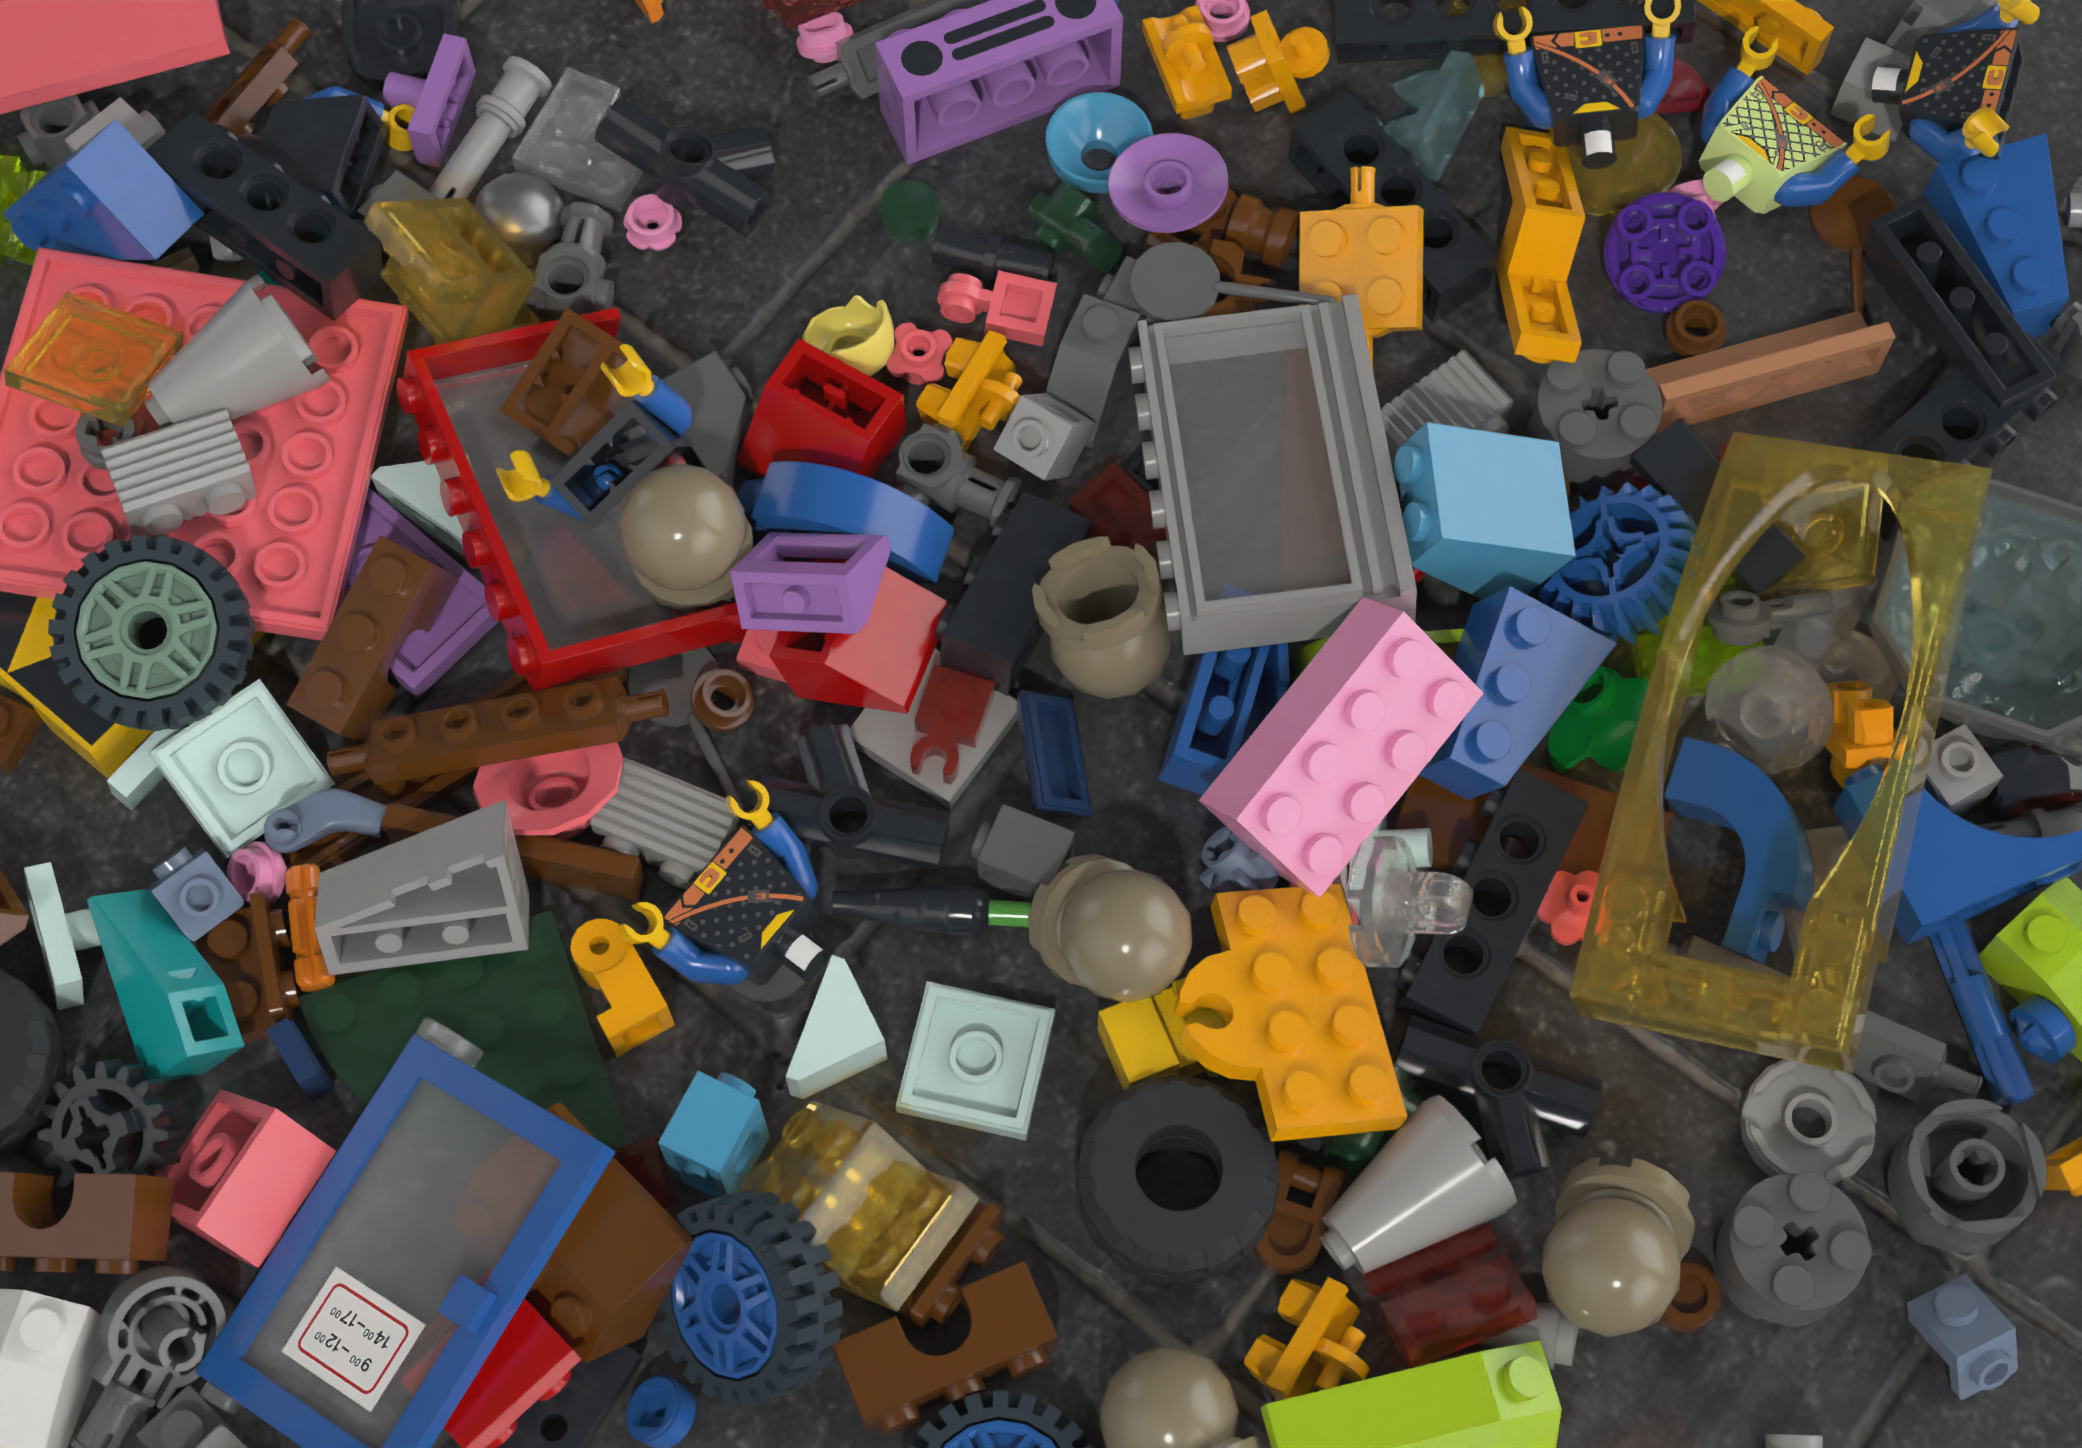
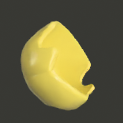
(854, 334)

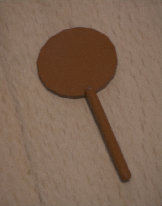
(1845, 224)

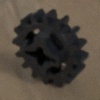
(110, 1123)

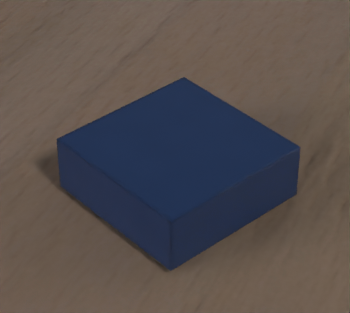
(300, 1059)

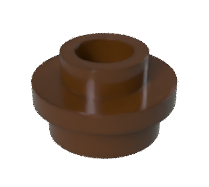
(1699, 316)
(730, 685)

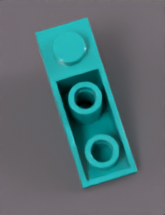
(164, 987)

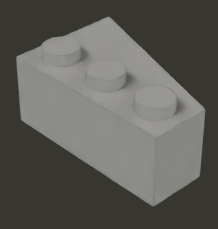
(427, 898)

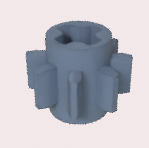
(1234, 865)

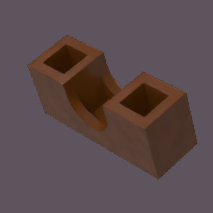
(349, 671)
(109, 1221)
(897, 1381)

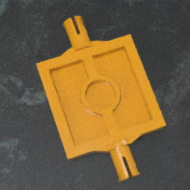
(1368, 254)

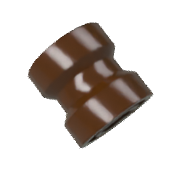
(1262, 230)

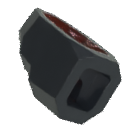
(2032, 780)

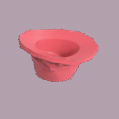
(553, 791)

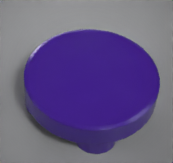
(1664, 252)

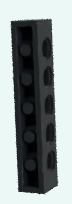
(1429, 33)

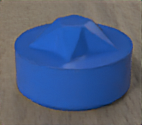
(2042, 1029)
(661, 1412)

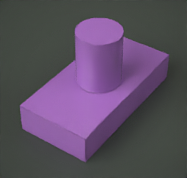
(435, 99)

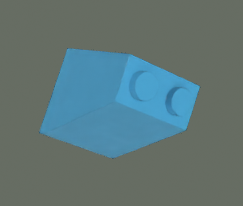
(1484, 508)

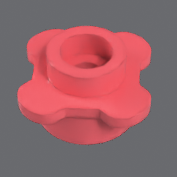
(913, 368)

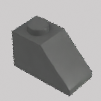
(1094, 359)
(719, 413)

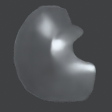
(522, 212)

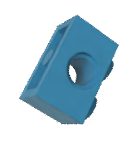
(715, 1135)

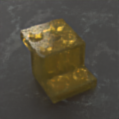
(451, 268)
(866, 1199)

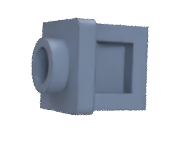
(194, 892)
(1967, 1335)

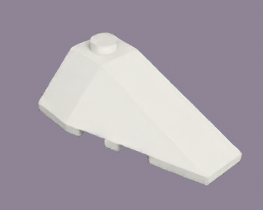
(44, 1367)

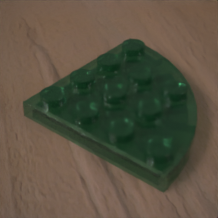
(508, 1004)

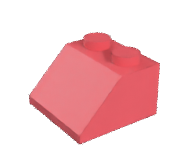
(244, 1176)

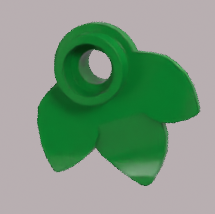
(1599, 722)

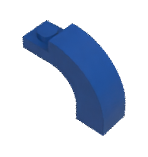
(837, 501)
(1779, 864)

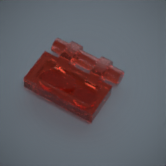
(1456, 1309)

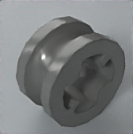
(91, 427)

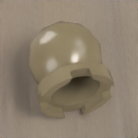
(684, 536)
(1105, 617)
(1110, 929)
(1617, 1246)
(1170, 1402)

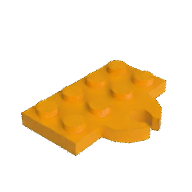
(1293, 1015)

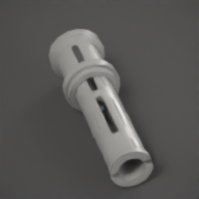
(499, 118)

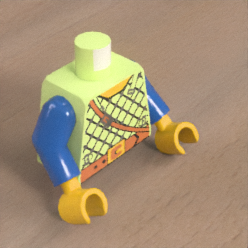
(1771, 147)

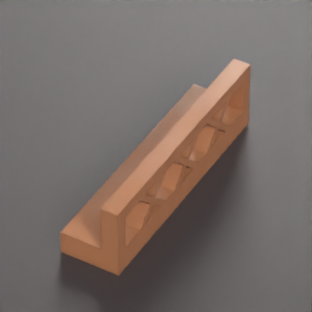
(1770, 369)

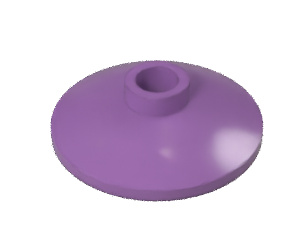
(1165, 166)

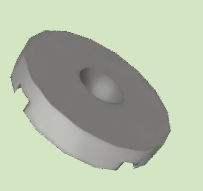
(1839, 1100)

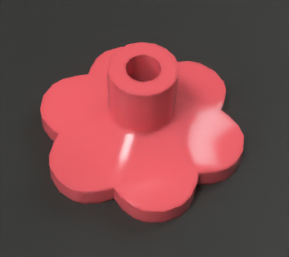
(1562, 908)

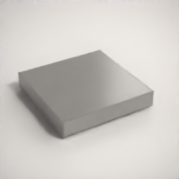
(891, 736)

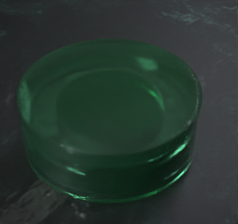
(910, 211)

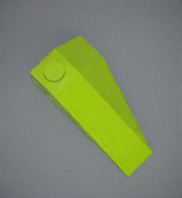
(2043, 953)
(1461, 1402)

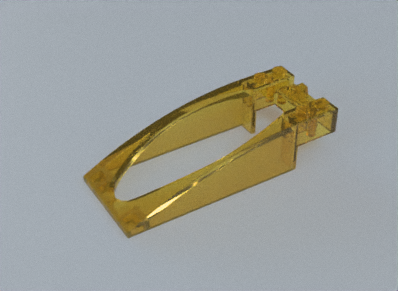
(1851, 917)

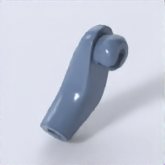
(320, 816)

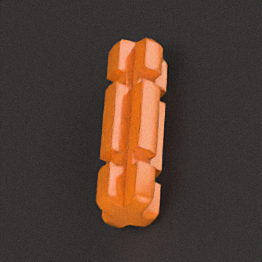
(310, 966)

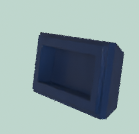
(1052, 753)

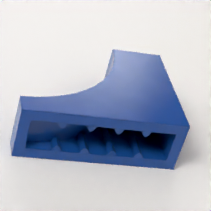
(1956, 865)

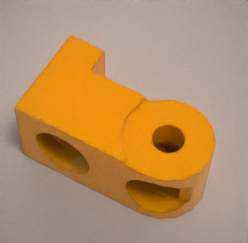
(618, 972)

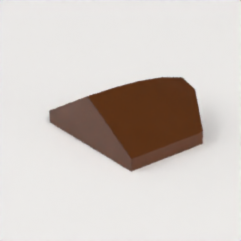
(564, 390)

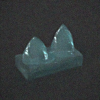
(1445, 107)

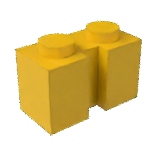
(1145, 1037)

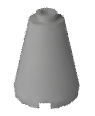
(236, 361)
(1417, 1191)

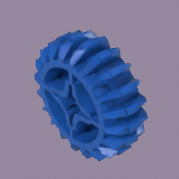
(1625, 570)

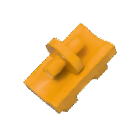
(1187, 62)
(1271, 65)
(983, 390)
(1860, 729)
(1319, 1350)

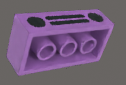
(993, 69)

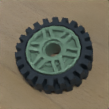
(101, 624)

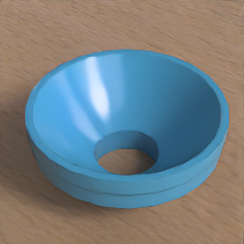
(1091, 123)

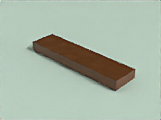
(541, 855)

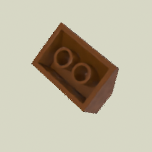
(609, 1264)

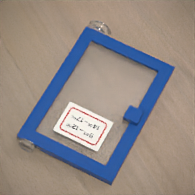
(405, 1257)

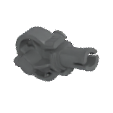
(148, 1348)

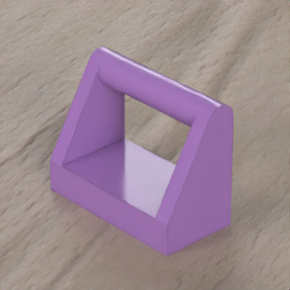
(810, 594)

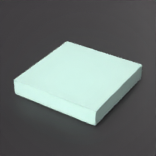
(240, 767)
(975, 1060)

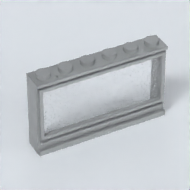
(1269, 475)

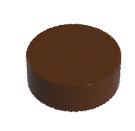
(1695, 1301)

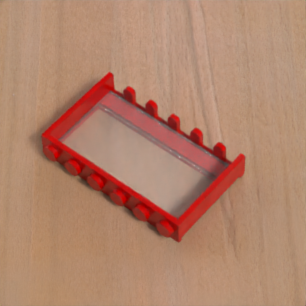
(547, 576)

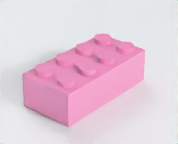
(1342, 745)

